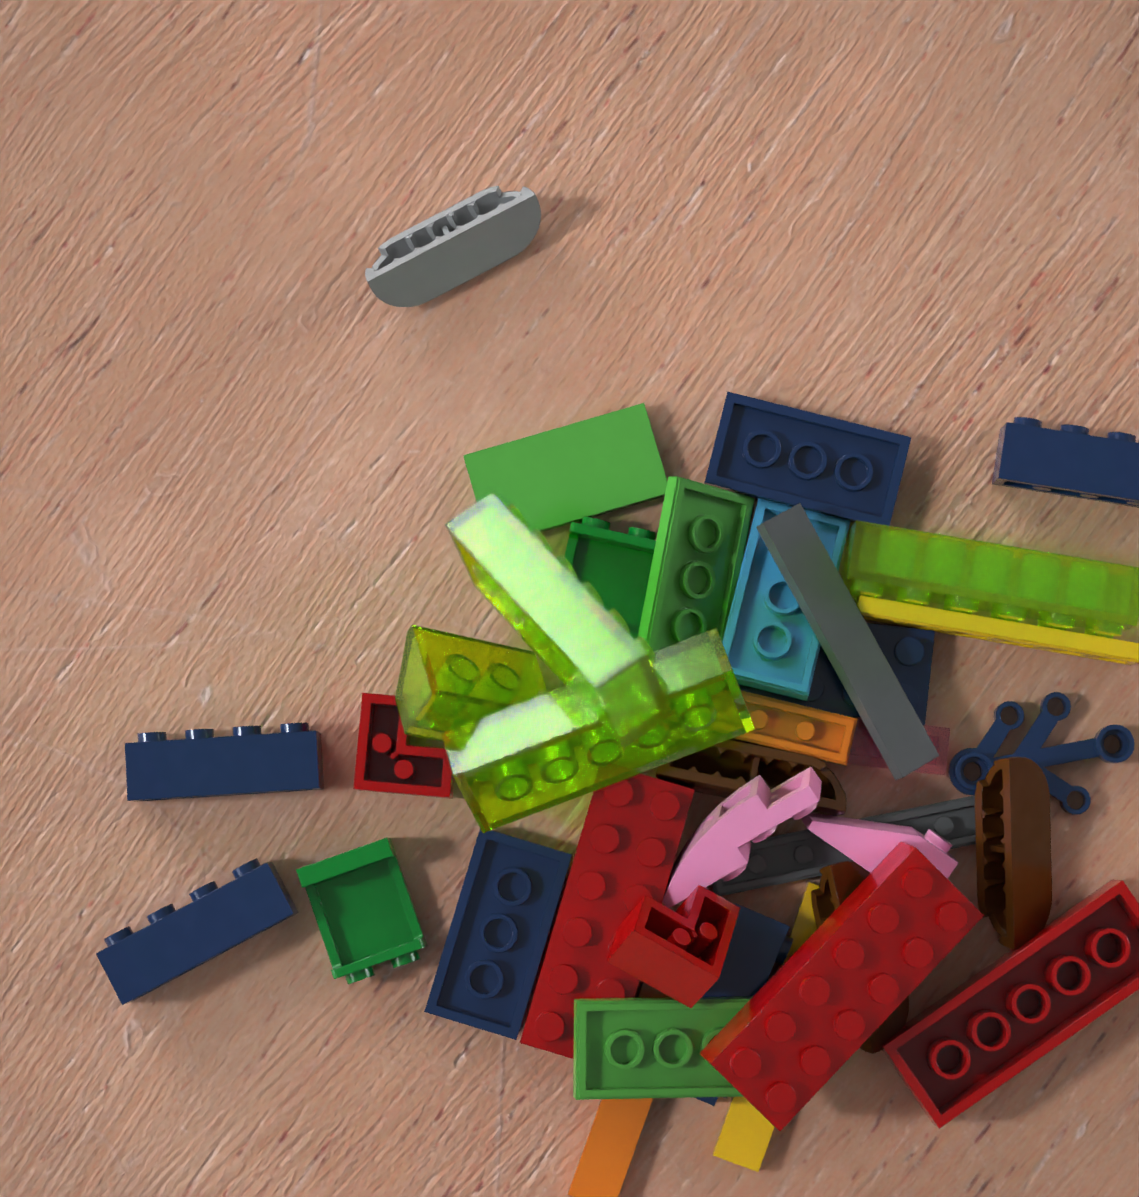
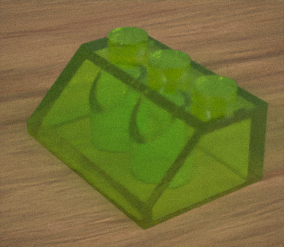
(459, 680)

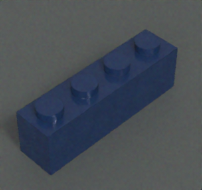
(1068, 462)
(224, 765)
(197, 932)
(750, 958)

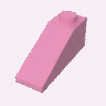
(872, 841)

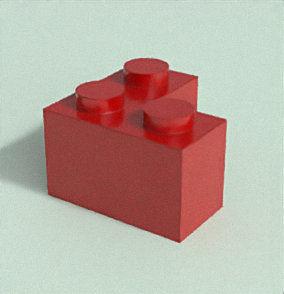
(388, 761)
(676, 949)

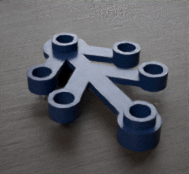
(1044, 757)

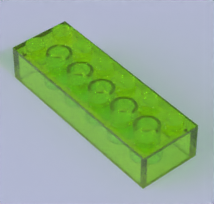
(991, 578)
(561, 619)
(559, 751)

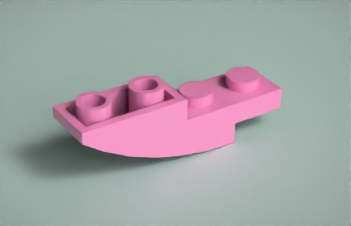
(722, 840)

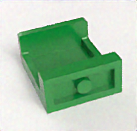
(614, 565)
(363, 910)

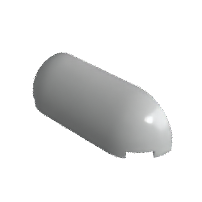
(454, 246)

